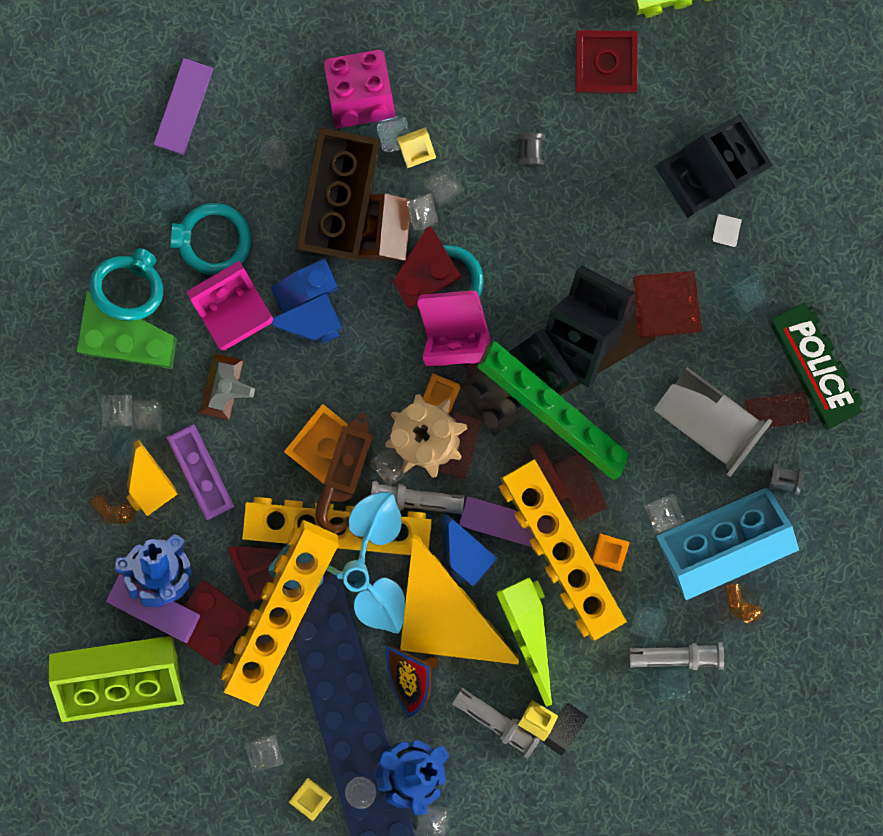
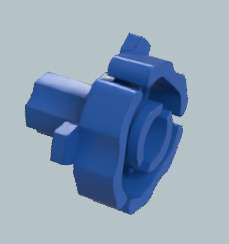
(156, 568)
(413, 775)

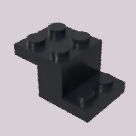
(713, 165)
(589, 322)
(497, 406)

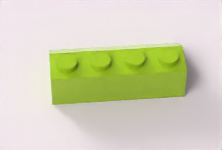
(115, 679)

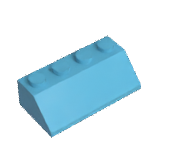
(728, 543)

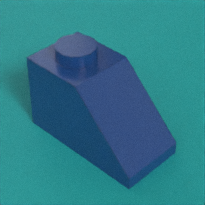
(304, 286)
(311, 320)
(464, 553)

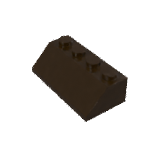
(337, 195)

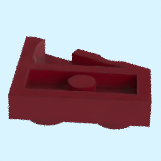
(425, 270)
(253, 567)

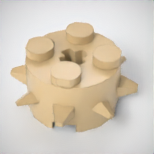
(439, 424)

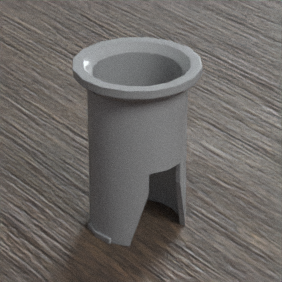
(711, 419)

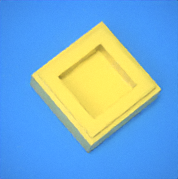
(416, 147)
(538, 720)
(310, 799)

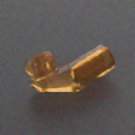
(113, 513)
(740, 608)

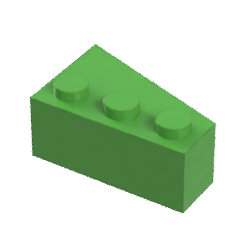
(124, 340)

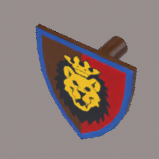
(410, 678)

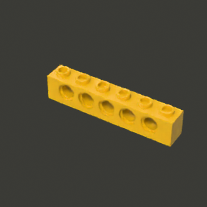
(258, 529)
(608, 614)
(252, 684)

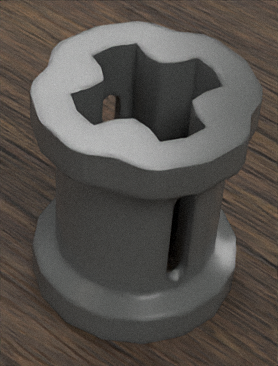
(531, 150)
(793, 486)

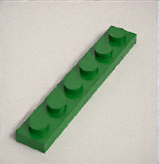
(553, 410)

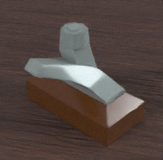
(223, 387)

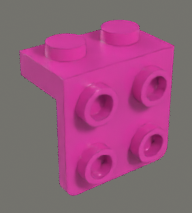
(359, 88)
(230, 306)
(453, 328)

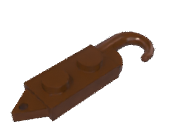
(344, 471)

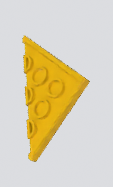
(444, 618)

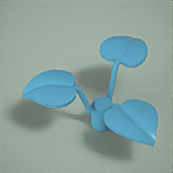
(378, 604)

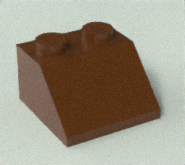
(385, 229)

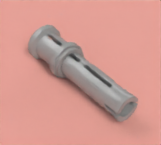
(422, 499)
(691, 656)
(500, 724)

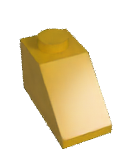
(147, 482)

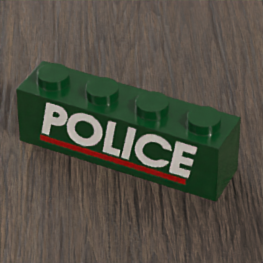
(816, 366)

